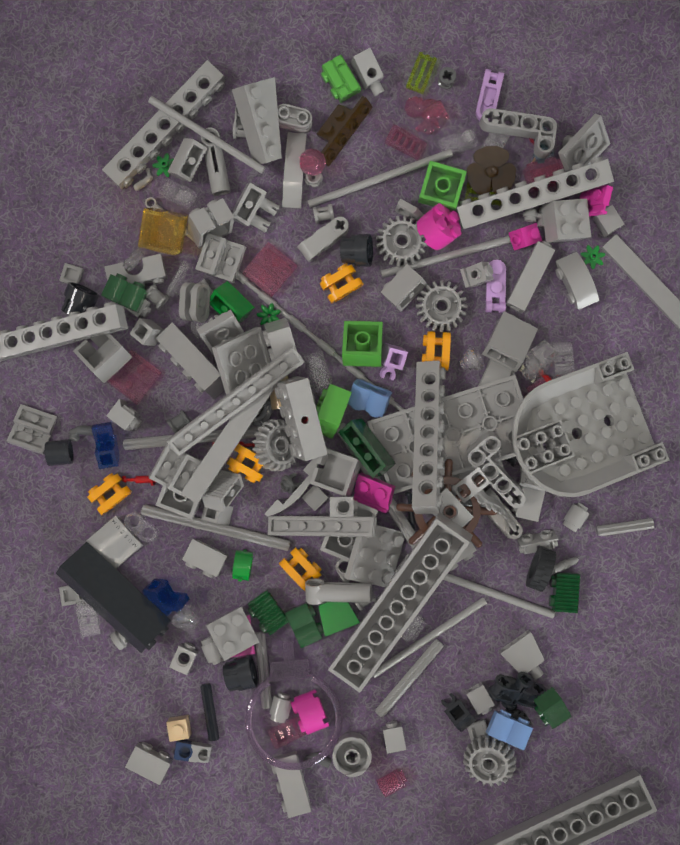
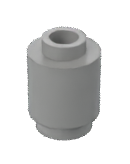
(575, 517)
(210, 651)
(280, 707)

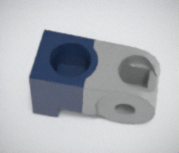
(192, 751)

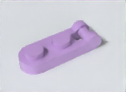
(489, 92)
(496, 288)

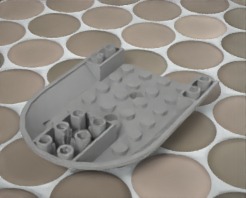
(601, 451)

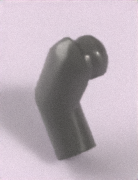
(80, 430)
(325, 762)

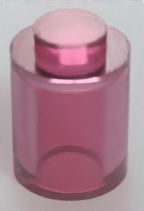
(392, 782)

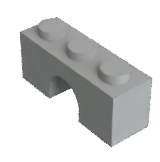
(152, 272)

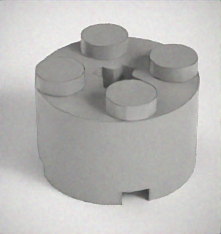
(344, 762)

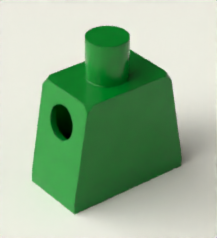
(337, 616)

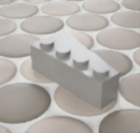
(259, 119)
(192, 360)

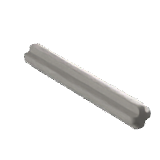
(263, 669)

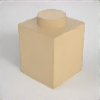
(179, 728)

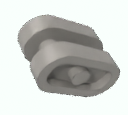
(294, 118)
(194, 302)

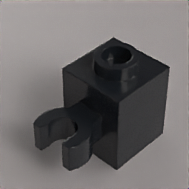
(458, 713)

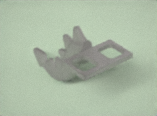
(482, 497)

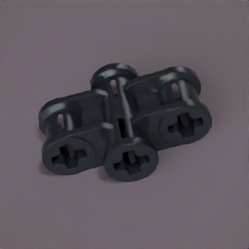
(516, 690)

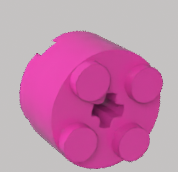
(439, 226)
(310, 712)

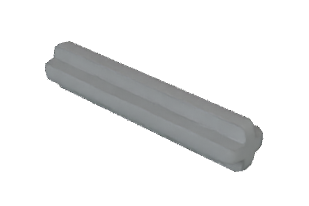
(625, 527)

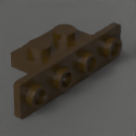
(341, 126)

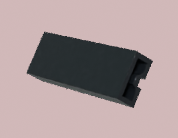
(114, 597)

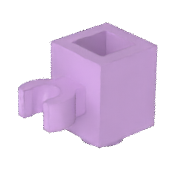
(392, 358)

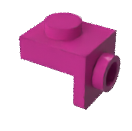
(525, 236)

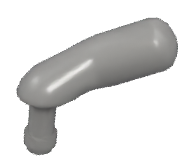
(142, 183)

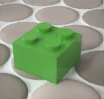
(442, 185)
(362, 343)
(331, 409)

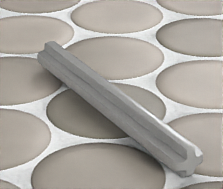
(409, 678)

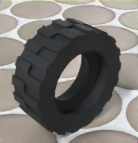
(541, 569)

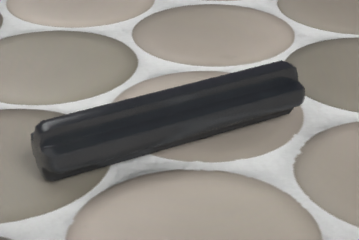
(209, 711)

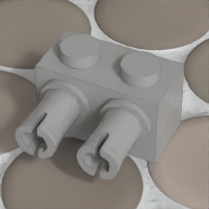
(247, 205)

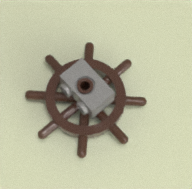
(464, 516)

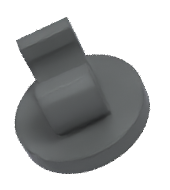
(287, 483)

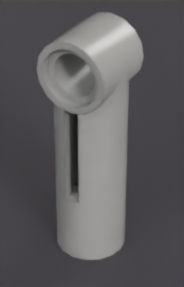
(218, 180)
(319, 591)

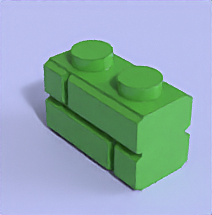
(340, 79)

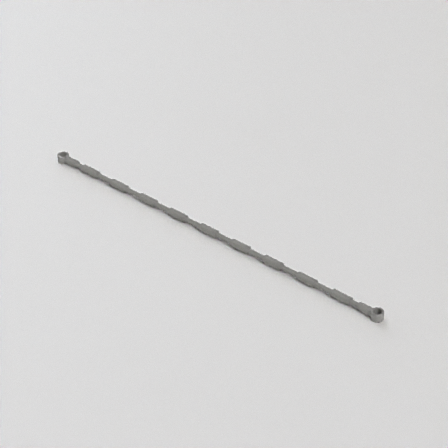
(294, 321)

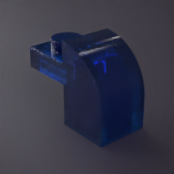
(106, 445)
(164, 597)

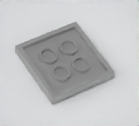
(241, 358)
(376, 557)

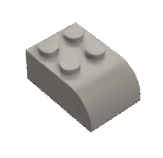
(176, 503)
(342, 546)

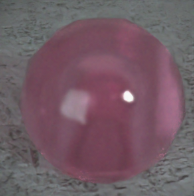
(312, 162)

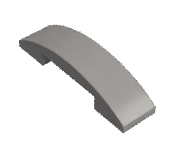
(292, 172)
(278, 506)

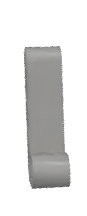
(517, 129)
(498, 472)

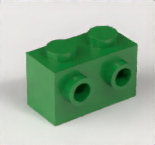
(229, 298)

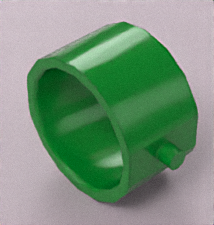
(242, 565)

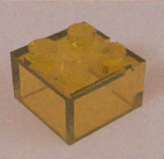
(162, 231)

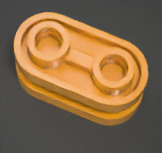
(344, 272)
(430, 341)
(236, 465)
(110, 482)
(300, 557)

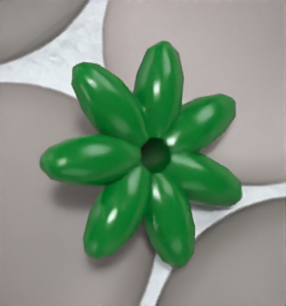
(163, 168)
(590, 259)
(266, 311)

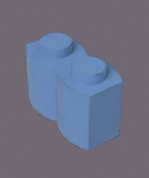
(369, 398)
(509, 729)

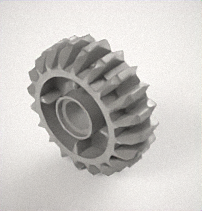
(393, 249)
(441, 294)
(269, 455)
(489, 772)

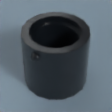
(59, 452)

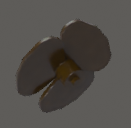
(489, 167)

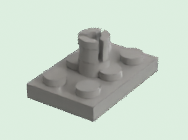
(584, 145)
(220, 329)

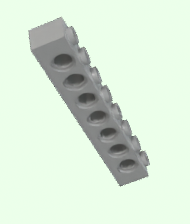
(205, 74)
(602, 176)
(114, 322)
(431, 502)

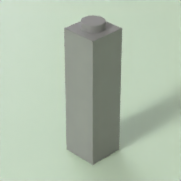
(530, 276)

